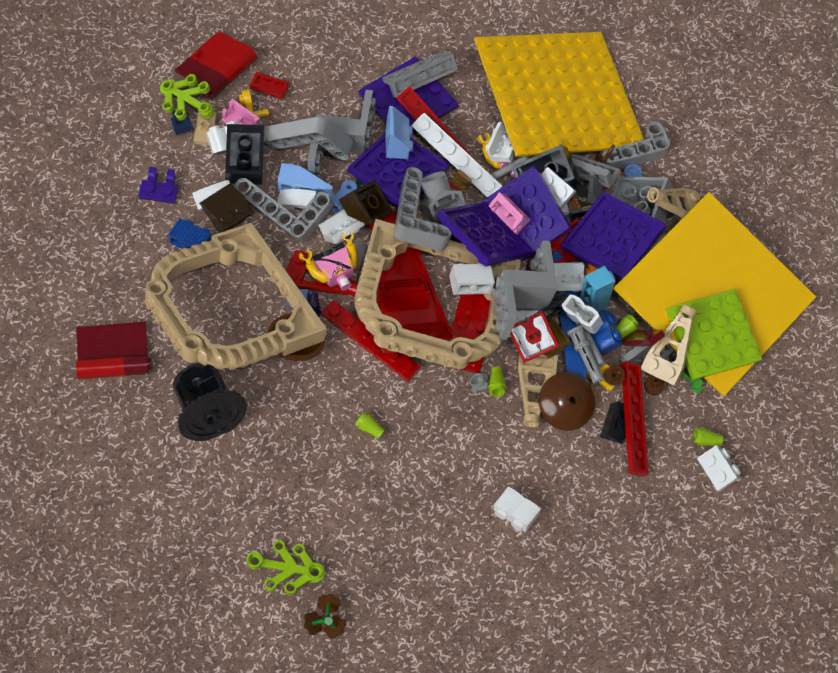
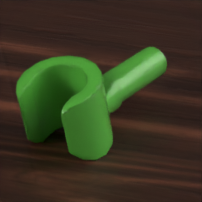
(696, 384)

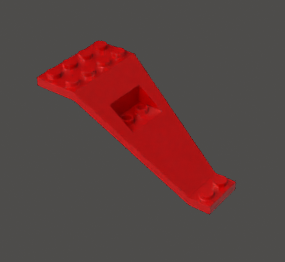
(409, 295)

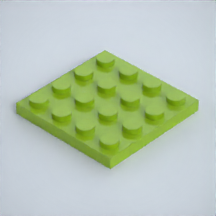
(719, 335)

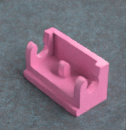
(239, 113)
(509, 212)

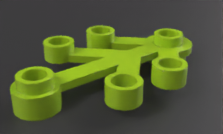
(170, 88)
(289, 568)

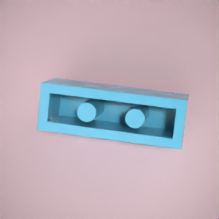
(598, 289)

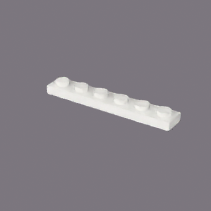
(456, 155)

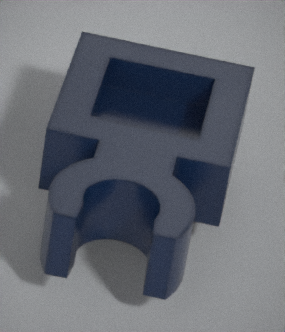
(181, 126)

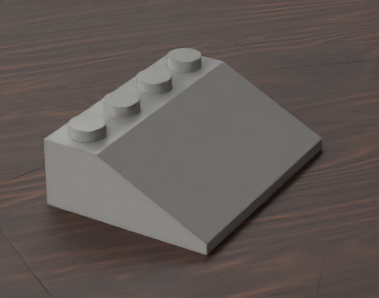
(634, 193)

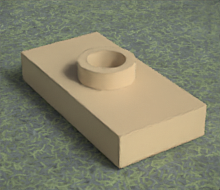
(202, 128)

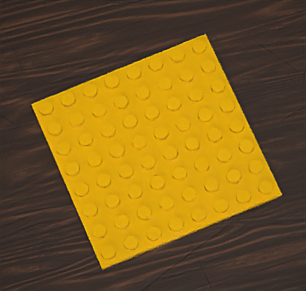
(558, 92)
(709, 256)

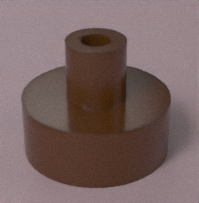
(614, 375)
(654, 385)

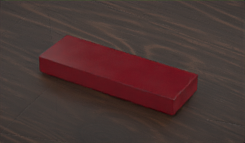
(643, 338)

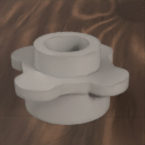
(478, 382)

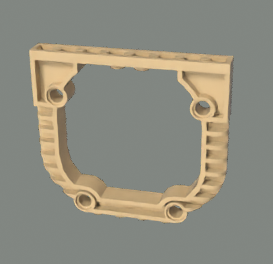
(227, 247)
(454, 354)

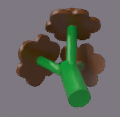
(333, 626)

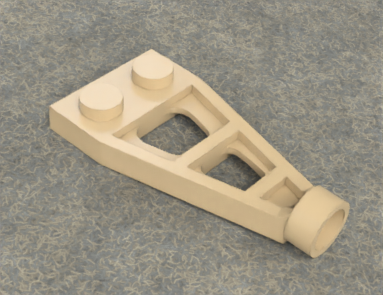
(689, 196)
(538, 365)
(662, 368)

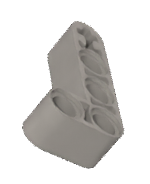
(633, 150)

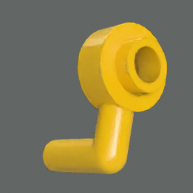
(245, 99)

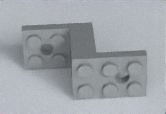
(356, 129)
(524, 290)

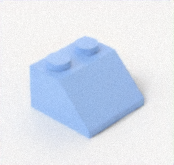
(397, 135)

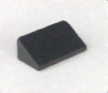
(614, 423)

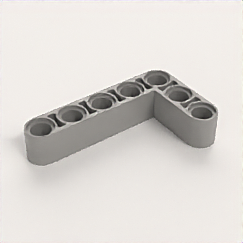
(309, 131)
(281, 213)
(410, 228)

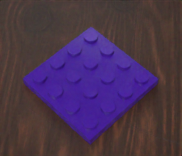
(432, 94)
(391, 171)
(536, 200)
(484, 233)
(613, 235)

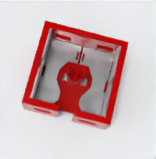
(538, 344)

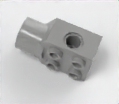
(439, 196)

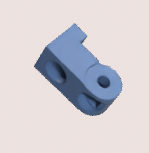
(346, 187)

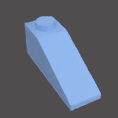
(296, 177)

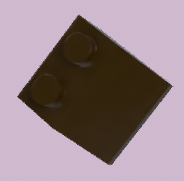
(366, 203)
(226, 207)

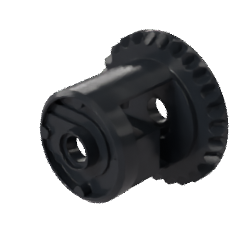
(205, 398)

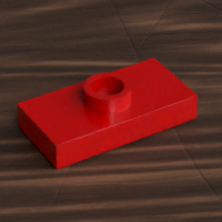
(269, 85)

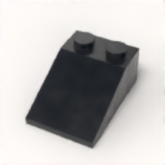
(244, 153)
(556, 159)

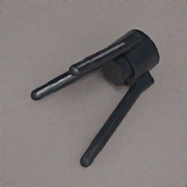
(557, 301)

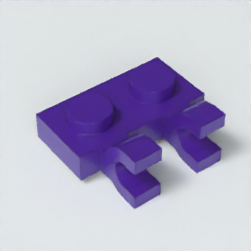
(159, 191)

